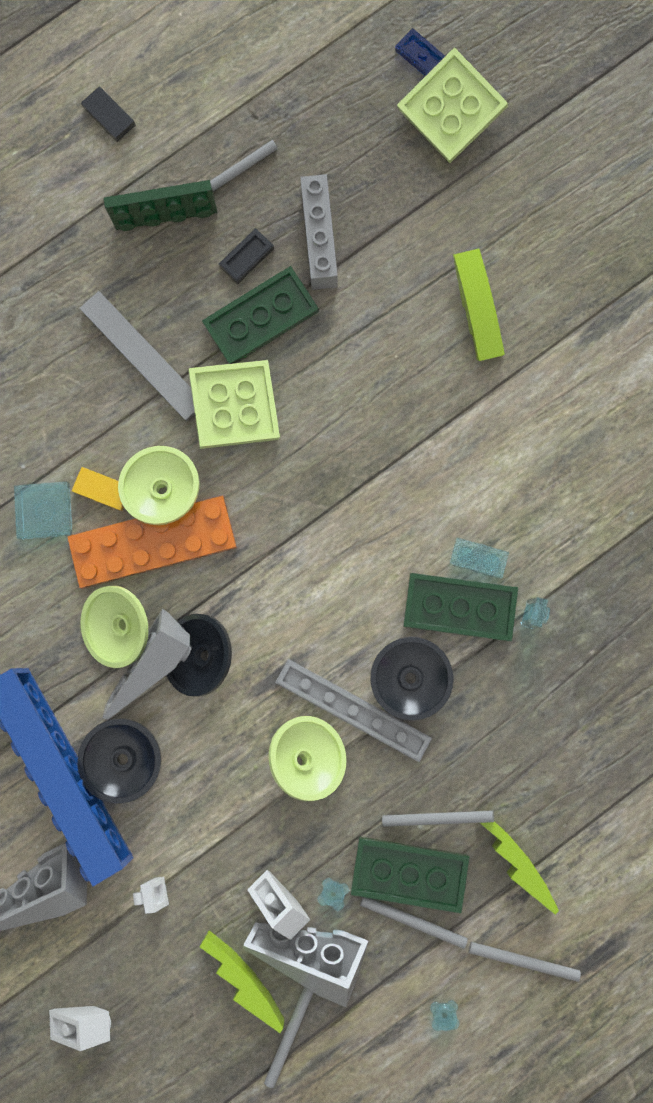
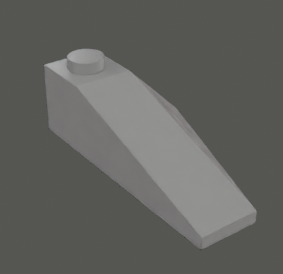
(164, 649)
(45, 891)
(315, 959)

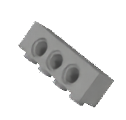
(319, 232)

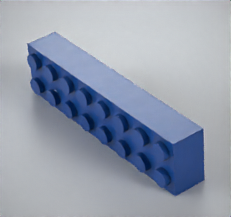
(54, 768)

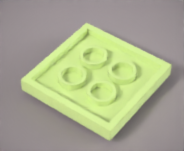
(452, 105)
(233, 404)

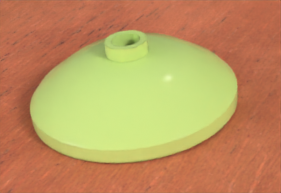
(151, 471)
(114, 626)
(321, 757)

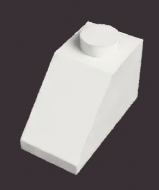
(278, 905)
(80, 1026)

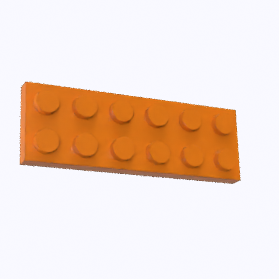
(140, 547)

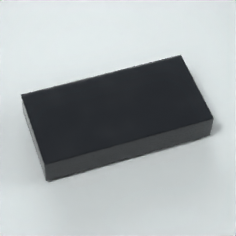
(108, 114)
(246, 256)

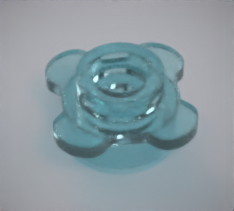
(333, 886)
(448, 1023)

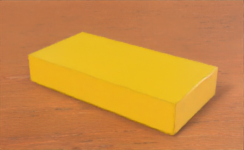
(98, 488)

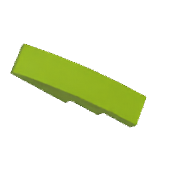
(478, 304)
(522, 869)
(250, 990)

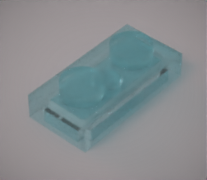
(479, 558)
(535, 613)

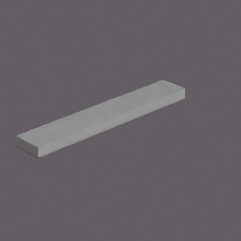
(140, 354)
(353, 710)

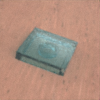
(43, 510)

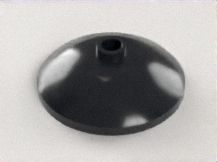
(200, 674)
(431, 684)
(102, 769)

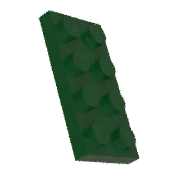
(161, 205)
(260, 316)
(460, 607)
(410, 875)

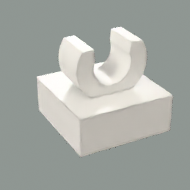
(152, 895)

